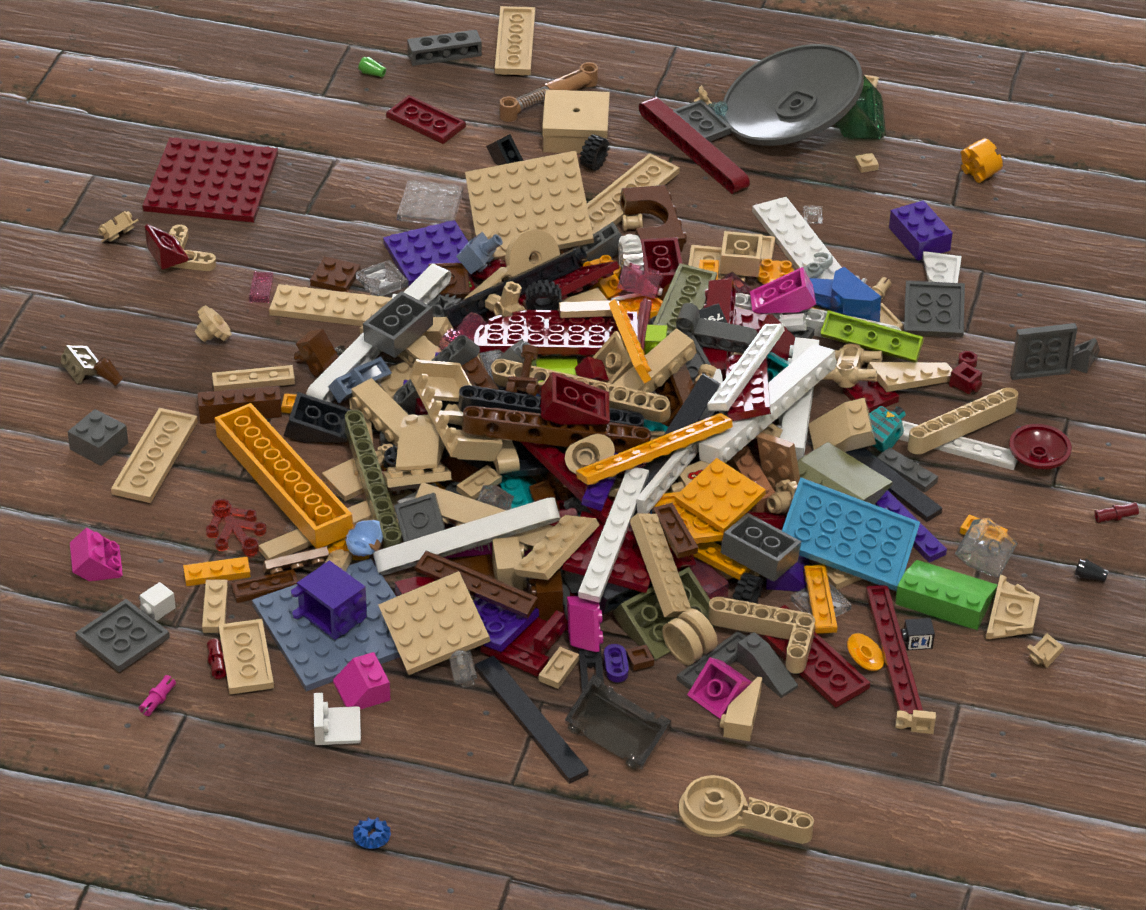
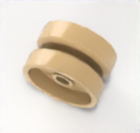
(689, 636)

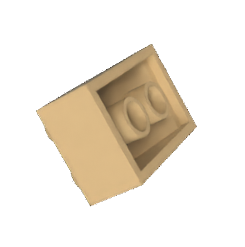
(614, 357)
(844, 427)
(418, 444)

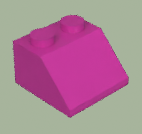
(363, 682)
(718, 686)

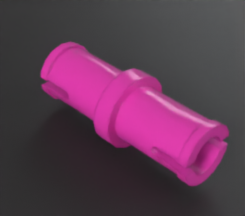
(157, 695)

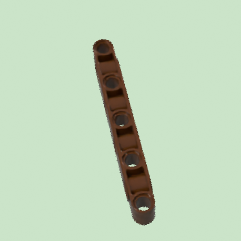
(534, 429)

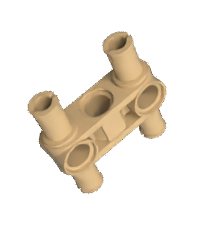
(849, 364)

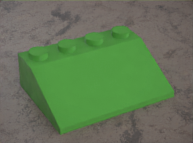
(945, 594)

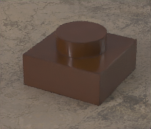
(640, 657)

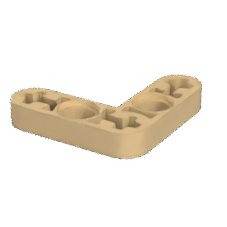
(201, 260)

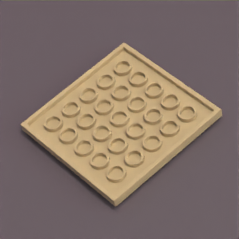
(531, 195)

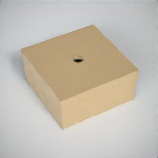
(572, 118)

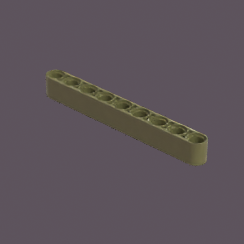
(372, 478)

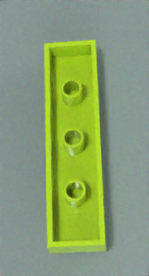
(872, 336)

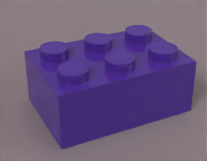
(920, 229)

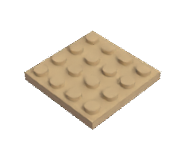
(434, 622)

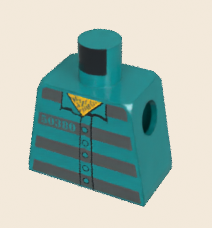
(887, 427)

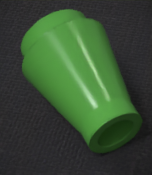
(371, 67)

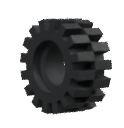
(594, 152)
(535, 293)
(748, 588)

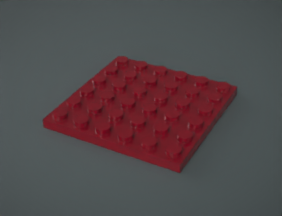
(210, 179)

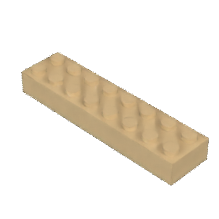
(660, 564)

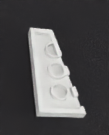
(941, 267)

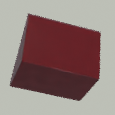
(164, 247)

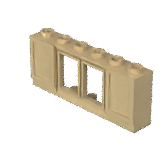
(442, 382)

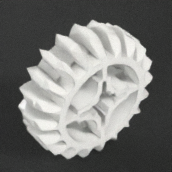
(630, 249)

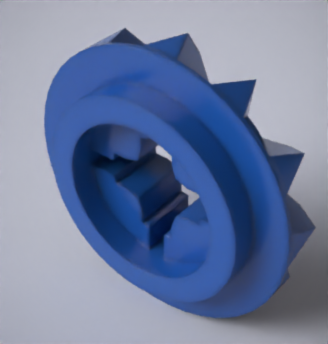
(376, 839)

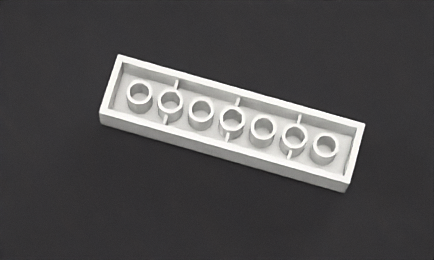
(796, 418)

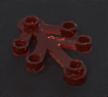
(223, 509)

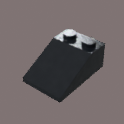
(316, 420)

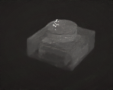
(812, 214)

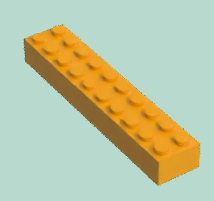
(284, 476)

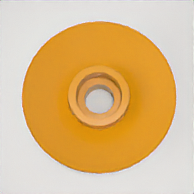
(865, 652)

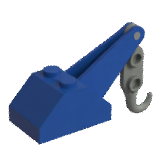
(844, 292)

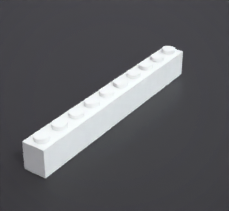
(784, 392)

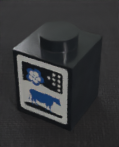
(918, 634)

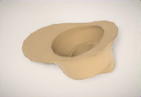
(588, 451)

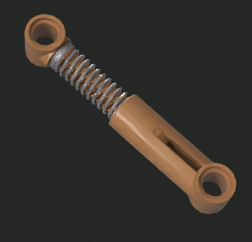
(584, 77)

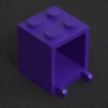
(331, 600)

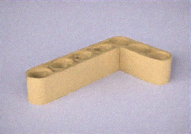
(768, 621)

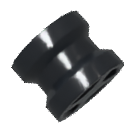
(390, 454)

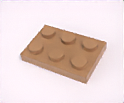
(777, 459)

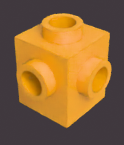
(608, 286)

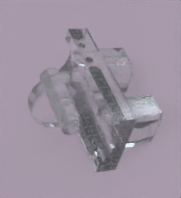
(463, 668)

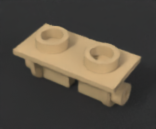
(110, 230)

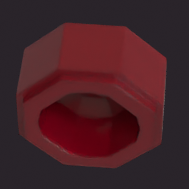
(968, 357)

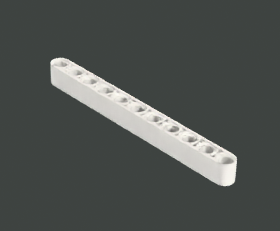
(424, 288)

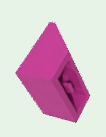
(95, 556)
(584, 623)

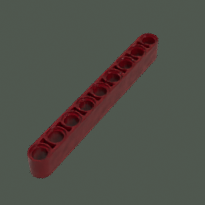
(694, 145)

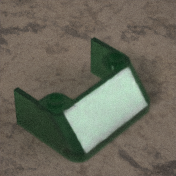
(866, 117)

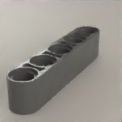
(458, 351)

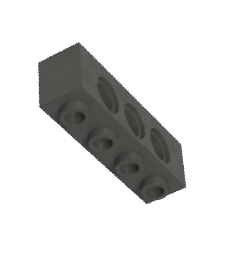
(444, 47)

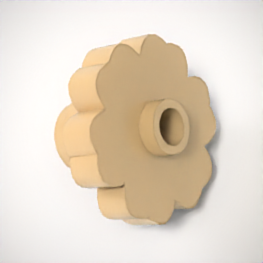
(211, 325)
(781, 500)

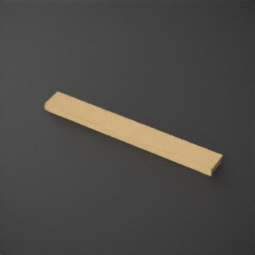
(296, 541)

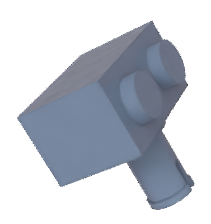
(479, 252)

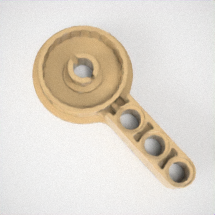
(518, 253)
(718, 808)

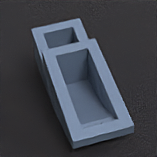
(374, 369)

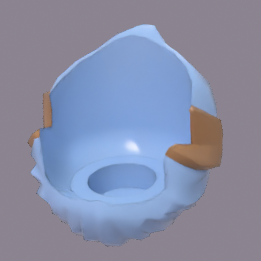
(364, 538)

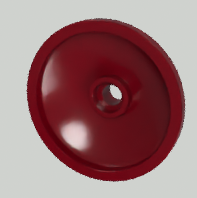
(1040, 446)

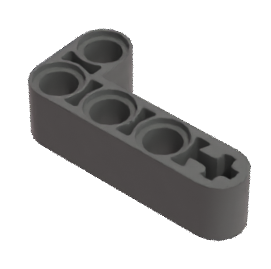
(714, 333)

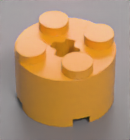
(981, 160)

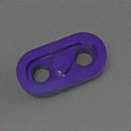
(616, 663)

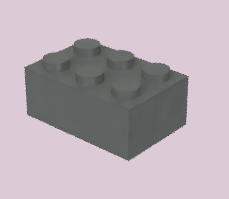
(398, 324)
(760, 547)

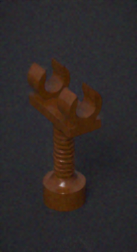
(529, 353)

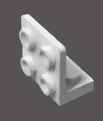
(335, 724)

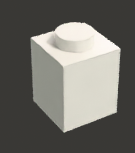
(157, 601)

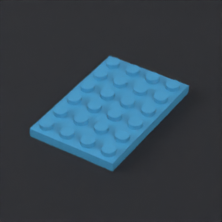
(850, 533)

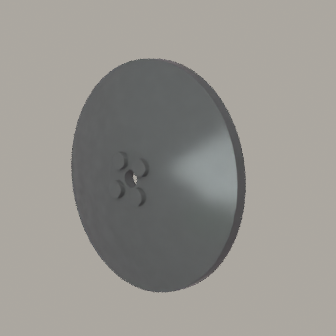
(793, 94)

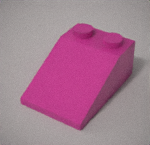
(785, 294)

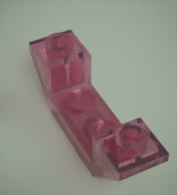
(467, 327)

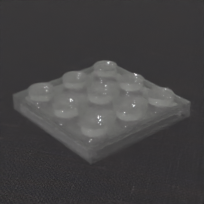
(429, 202)

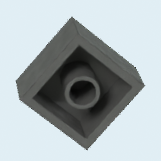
(98, 437)

